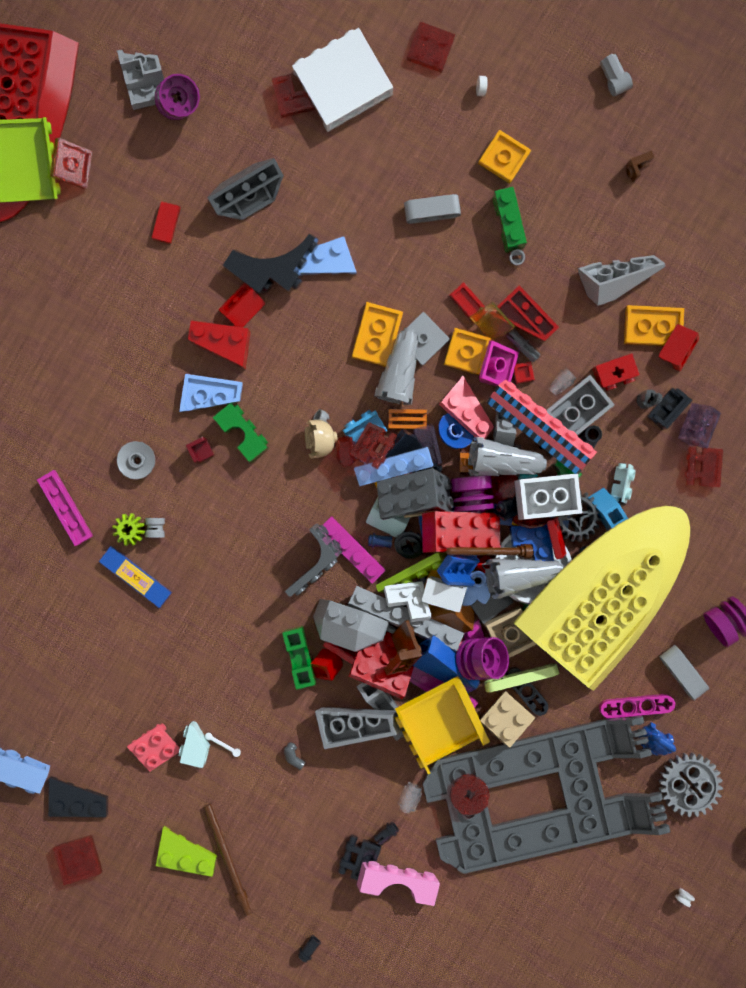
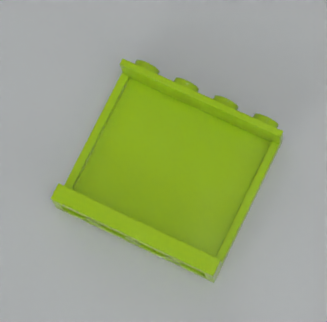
(26, 160)

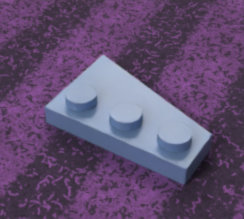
(330, 258)
(207, 392)

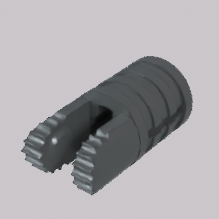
(643, 397)

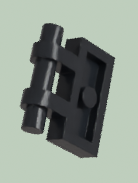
(366, 852)

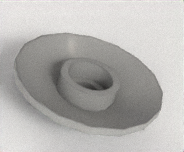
(127, 456)

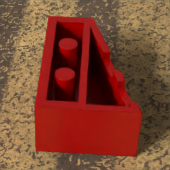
(527, 315)
(222, 340)

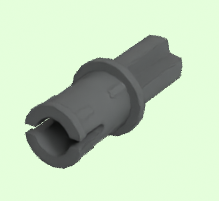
(523, 345)

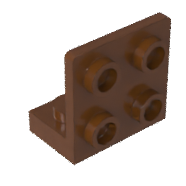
(407, 650)

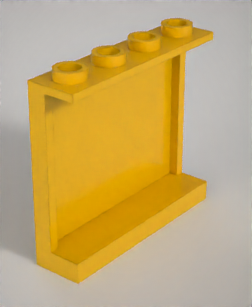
(440, 722)

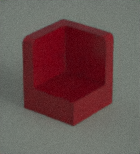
(200, 450)

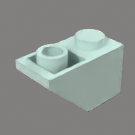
(196, 747)

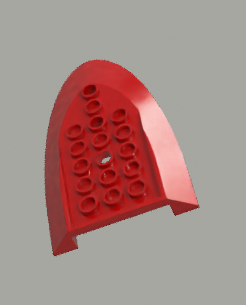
(42, 82)

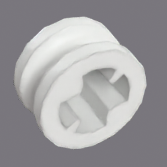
(684, 897)

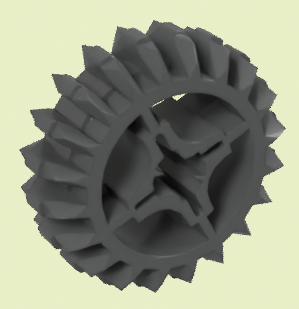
(591, 513)

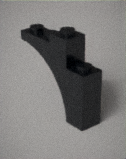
(282, 269)

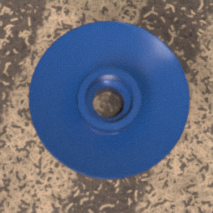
(461, 438)

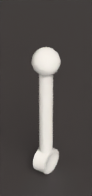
(236, 752)

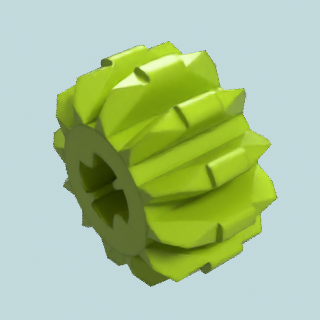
(126, 522)

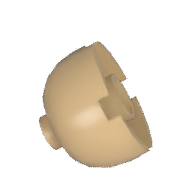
(319, 438)

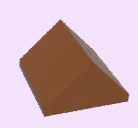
(461, 621)

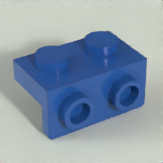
(457, 569)

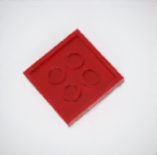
(370, 665)

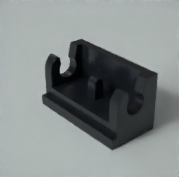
(669, 408)

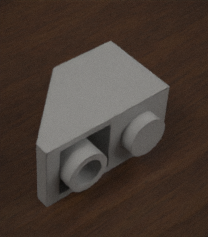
(504, 430)

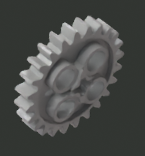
(677, 795)

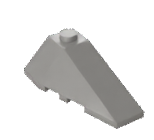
(611, 281)

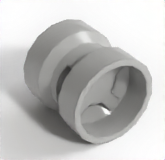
(155, 523)

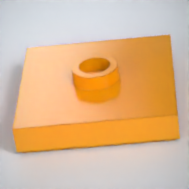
(504, 156)
(466, 351)

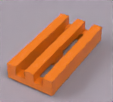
(406, 411)

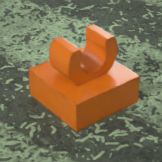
(463, 462)

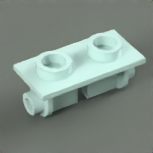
(623, 490)

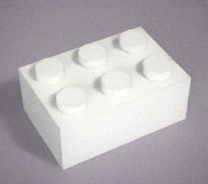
(548, 496)

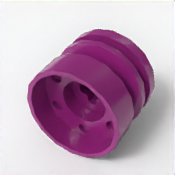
(187, 95)
(472, 493)
(728, 621)
(482, 658)

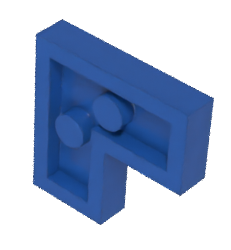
(537, 537)

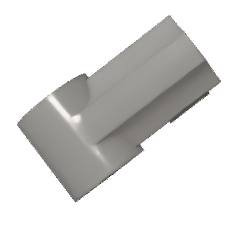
(617, 79)

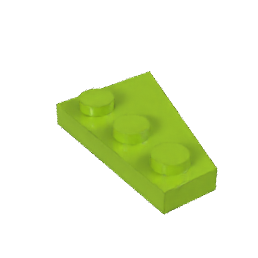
(182, 855)

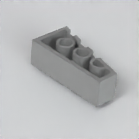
(354, 725)

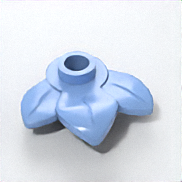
(477, 591)

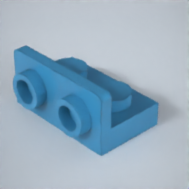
(355, 429)

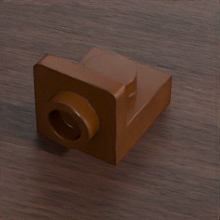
(641, 162)

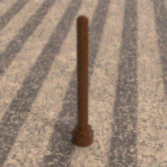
(524, 551)

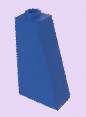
(441, 663)

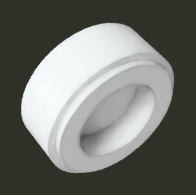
(481, 87)

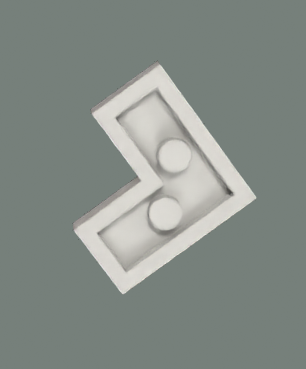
(410, 595)

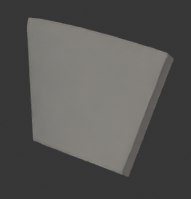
(141, 76)

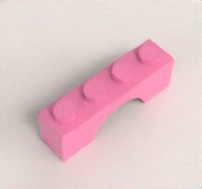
(375, 878)

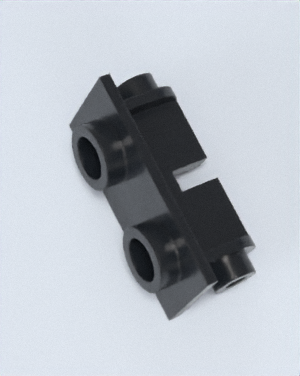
(506, 509)

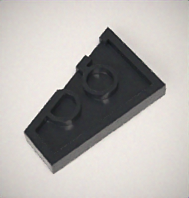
(73, 801)

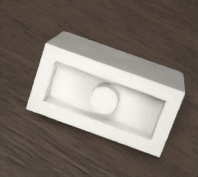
(443, 595)

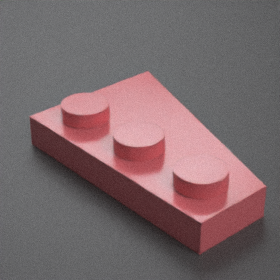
(466, 409)

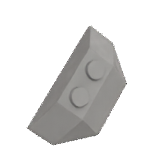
(348, 626)

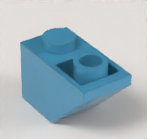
(608, 509)

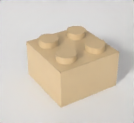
(505, 629)
(507, 719)

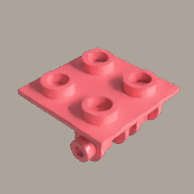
(154, 747)

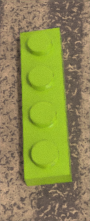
(418, 570)

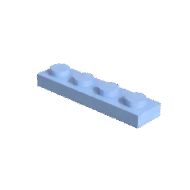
(394, 466)

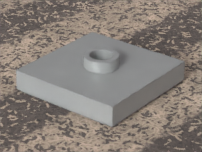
(429, 338)

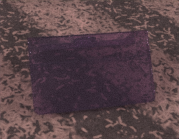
(427, 437)

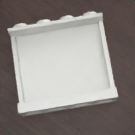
(343, 79)

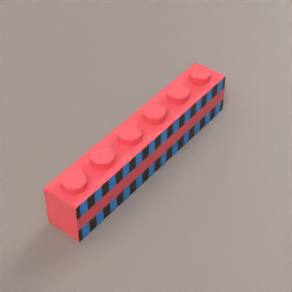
(541, 427)

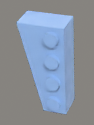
(21, 772)

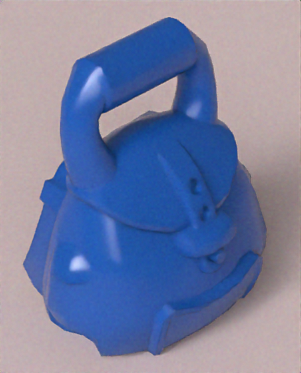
(658, 742)

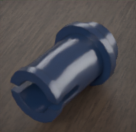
(379, 541)

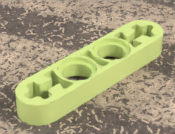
(521, 677)

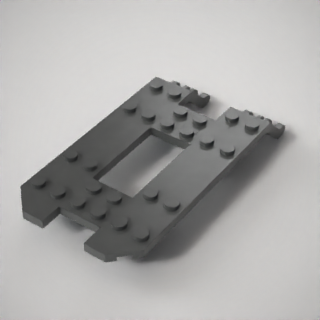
(587, 813)

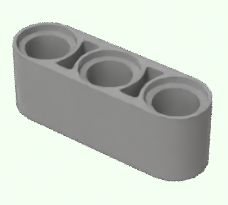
(432, 208)
(684, 672)

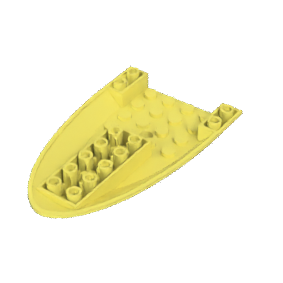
(592, 586)

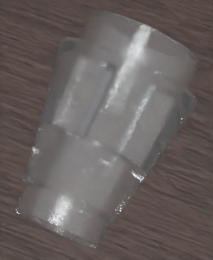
(562, 382)

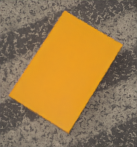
(650, 324)
(377, 334)

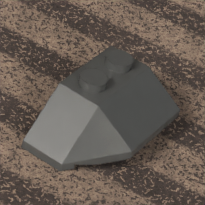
(247, 190)

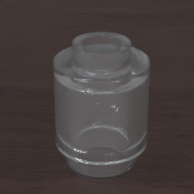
(410, 798)

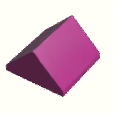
(498, 364)

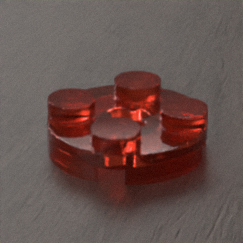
(479, 800)

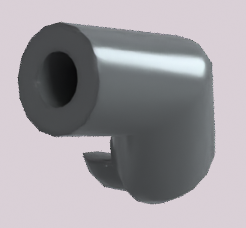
(291, 757)

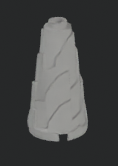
(398, 377)
(499, 459)
(518, 575)

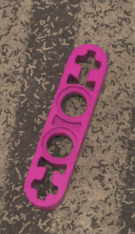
(636, 706)

